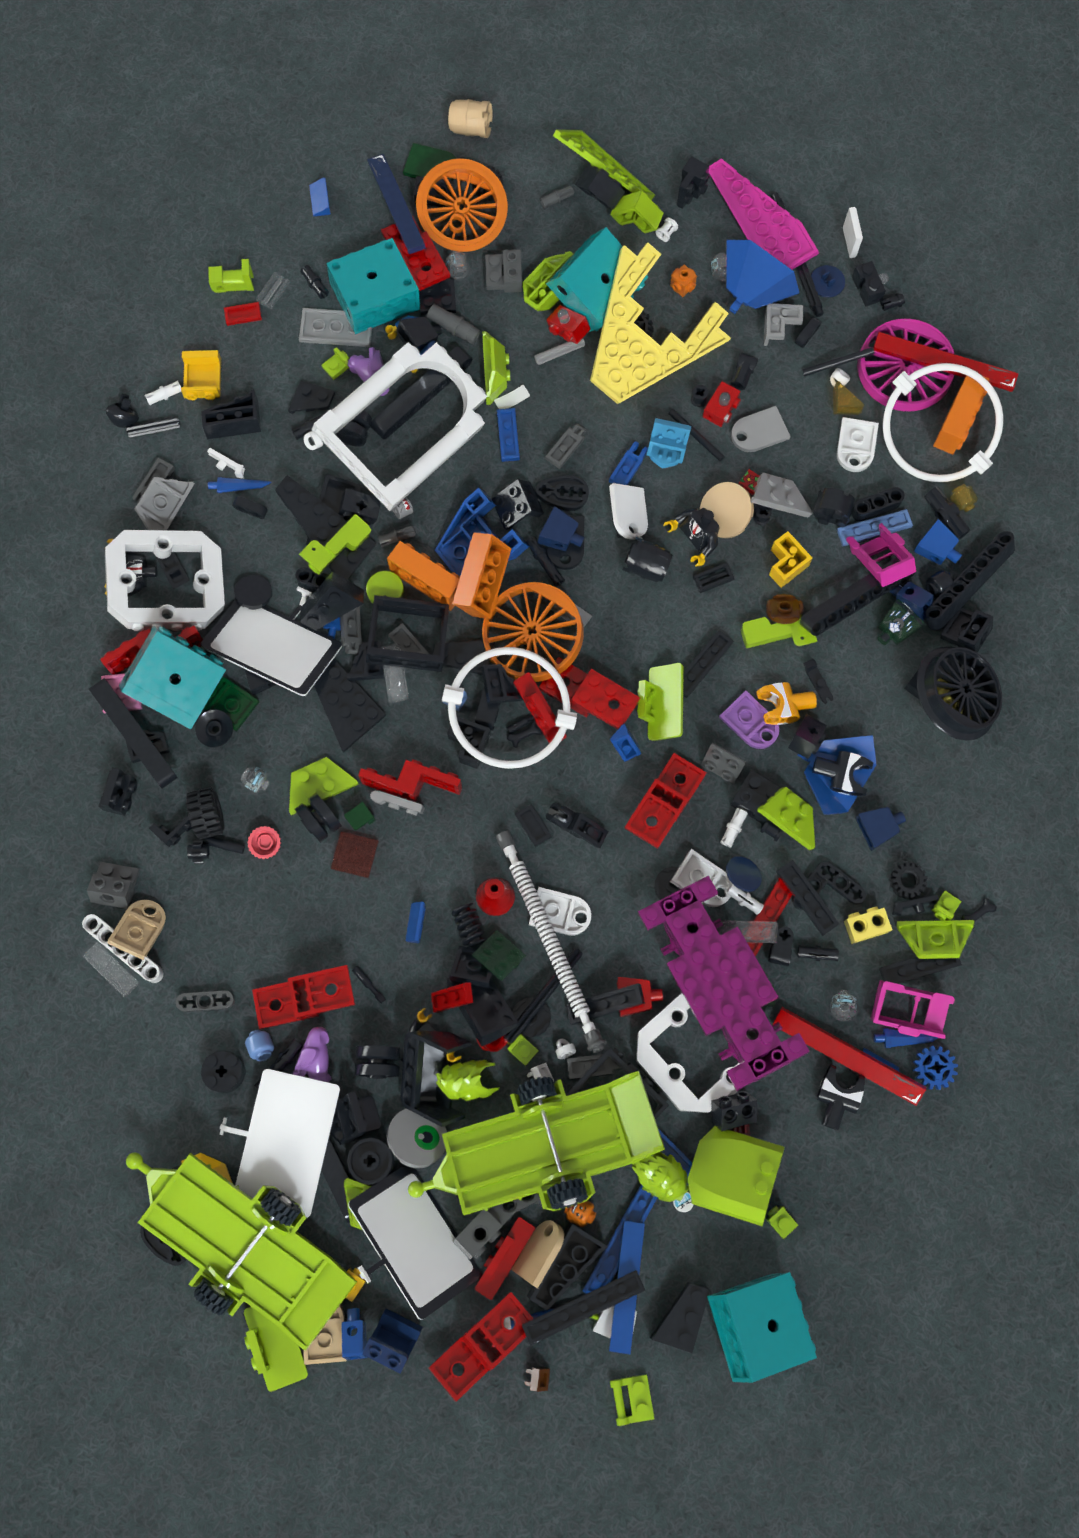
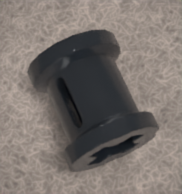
(699, 390)
(765, 515)
(772, 830)

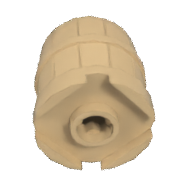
(470, 117)

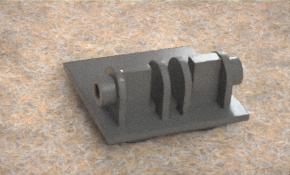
(723, 763)

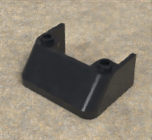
(421, 1063)

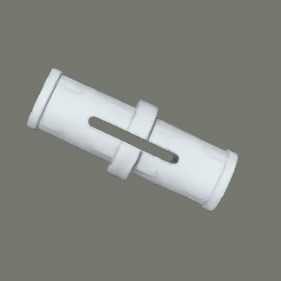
(163, 393)
(733, 827)
(754, 906)

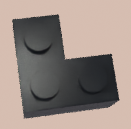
(598, 185)
(477, 737)

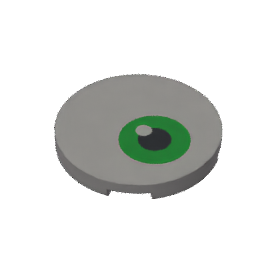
(415, 1139)

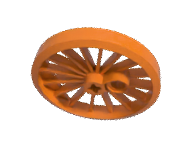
(556, 597)

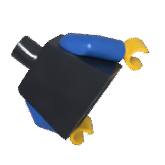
(415, 331)

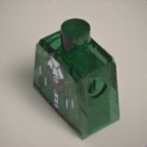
(899, 624)

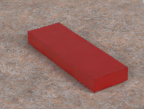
(452, 997)

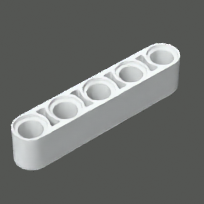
(99, 933)

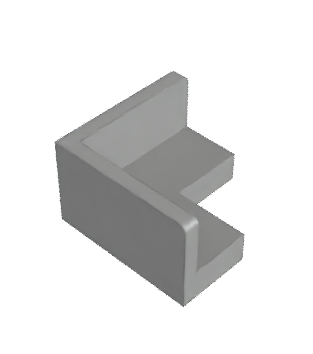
(777, 316)

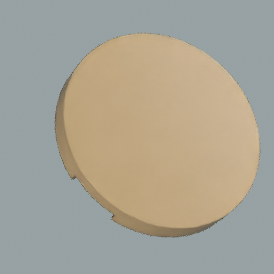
(730, 508)

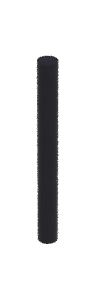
(839, 361)
(693, 432)

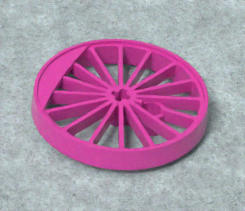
(920, 329)

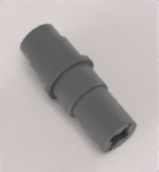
(454, 324)

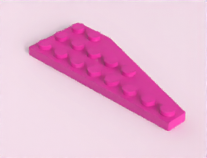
(763, 218)

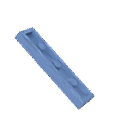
(870, 528)

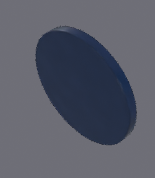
(828, 281)
(743, 874)

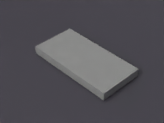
(330, 327)

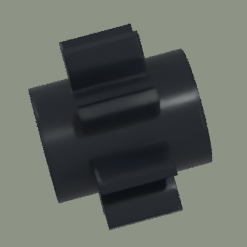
(198, 851)

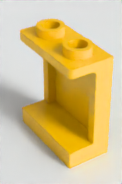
(201, 374)

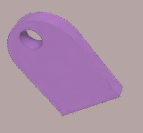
(747, 721)

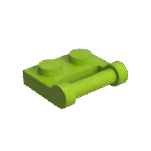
(639, 1399)

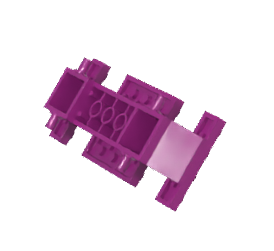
(722, 983)

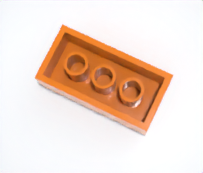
(961, 416)
(423, 573)
(482, 575)

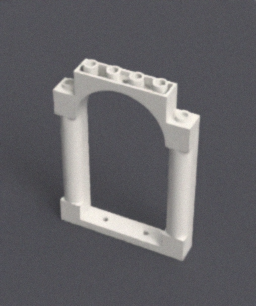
(402, 362)

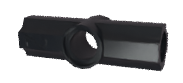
(947, 512)

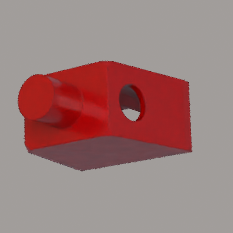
(648, 993)

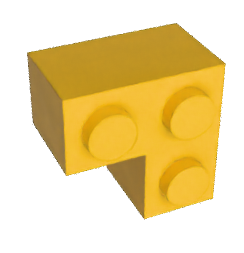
(792, 559)

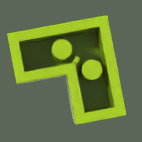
(638, 209)

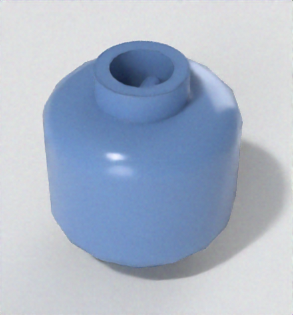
(259, 1045)

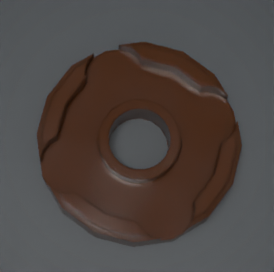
(782, 616)

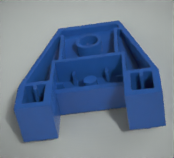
(457, 538)

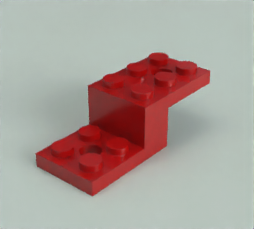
(419, 259)
(124, 655)
(592, 695)
(411, 780)
(665, 800)
(303, 997)
(481, 1347)

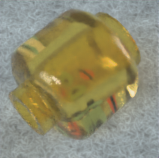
(964, 497)

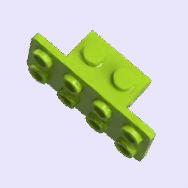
(662, 702)
(273, 1352)

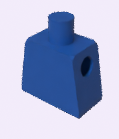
(939, 544)
(353, 1345)

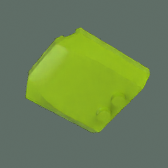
(734, 1174)

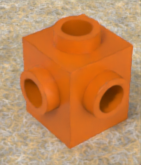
(683, 280)

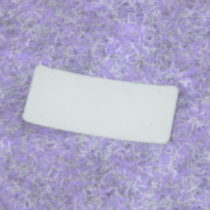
(512, 398)

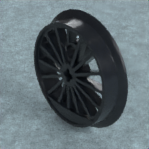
(961, 690)

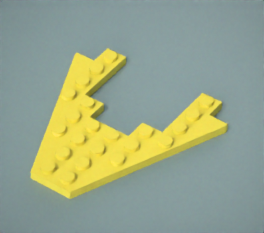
(629, 357)

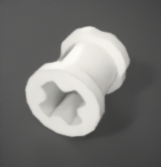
(667, 229)

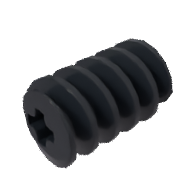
(468, 925)

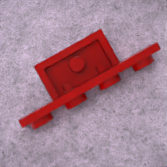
(537, 706)
(507, 1254)

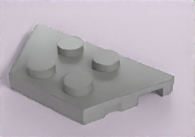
(780, 495)
(162, 502)

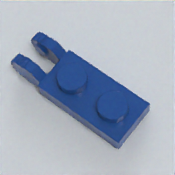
(628, 465)

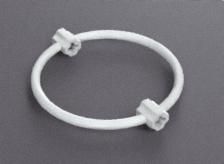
(904, 384)
(564, 718)

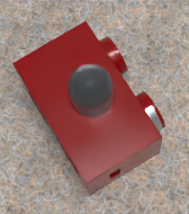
(568, 324)
(721, 404)

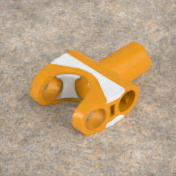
(786, 703)

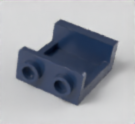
(392, 1341)

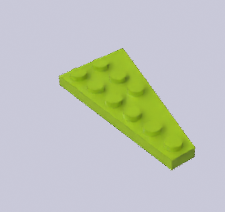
(598, 157)

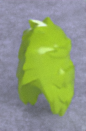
(463, 1080)
(662, 1177)

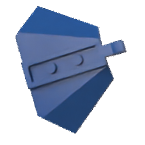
(756, 276)
(828, 800)

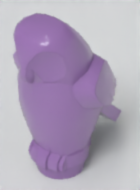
(366, 366)
(314, 1056)

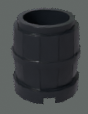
(647, 560)

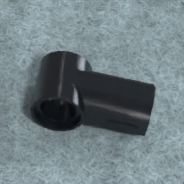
(745, 367)

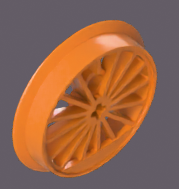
(473, 173)

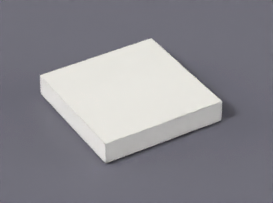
(852, 232)

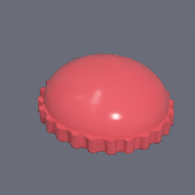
(264, 842)

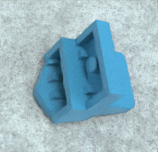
(668, 443)

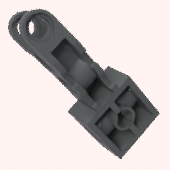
(489, 1224)

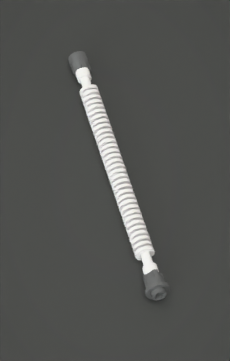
(555, 952)

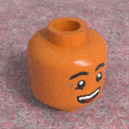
(581, 1214)

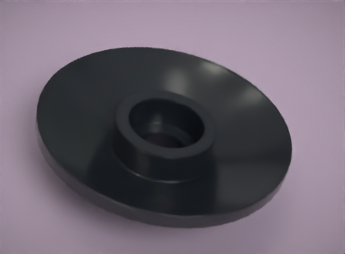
(206, 724)

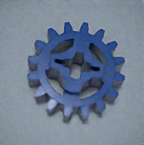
(934, 1059)

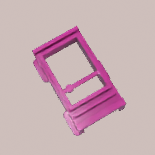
(895, 543)
(935, 1014)

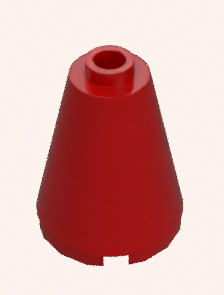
(495, 902)

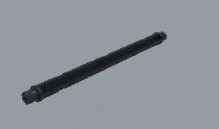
(805, 275)

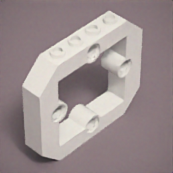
(176, 541)
(658, 1069)

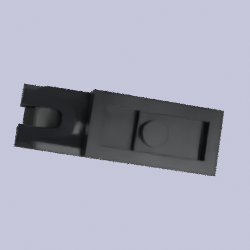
(577, 824)

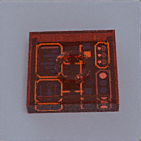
(354, 855)

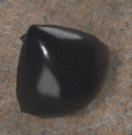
(121, 414)

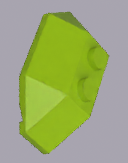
(535, 289)
(495, 367)

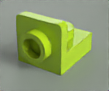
(336, 364)
(946, 906)
(522, 1049)
(781, 1221)

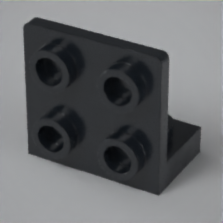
(516, 503)

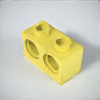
(869, 930)

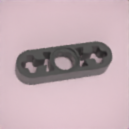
(190, 996)

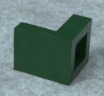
(359, 816)

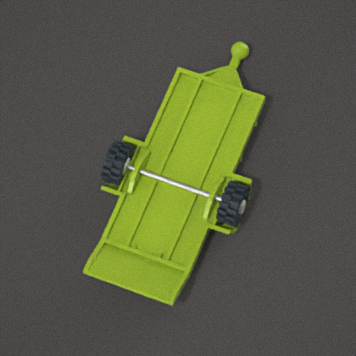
(547, 1145)
(242, 1250)

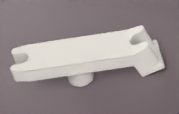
(223, 461)

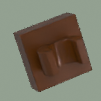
(539, 1379)

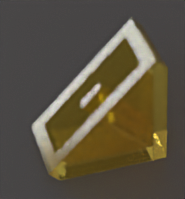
(845, 402)

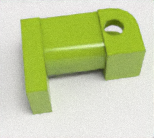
(231, 280)

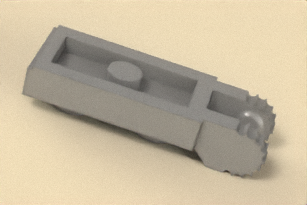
(395, 802)

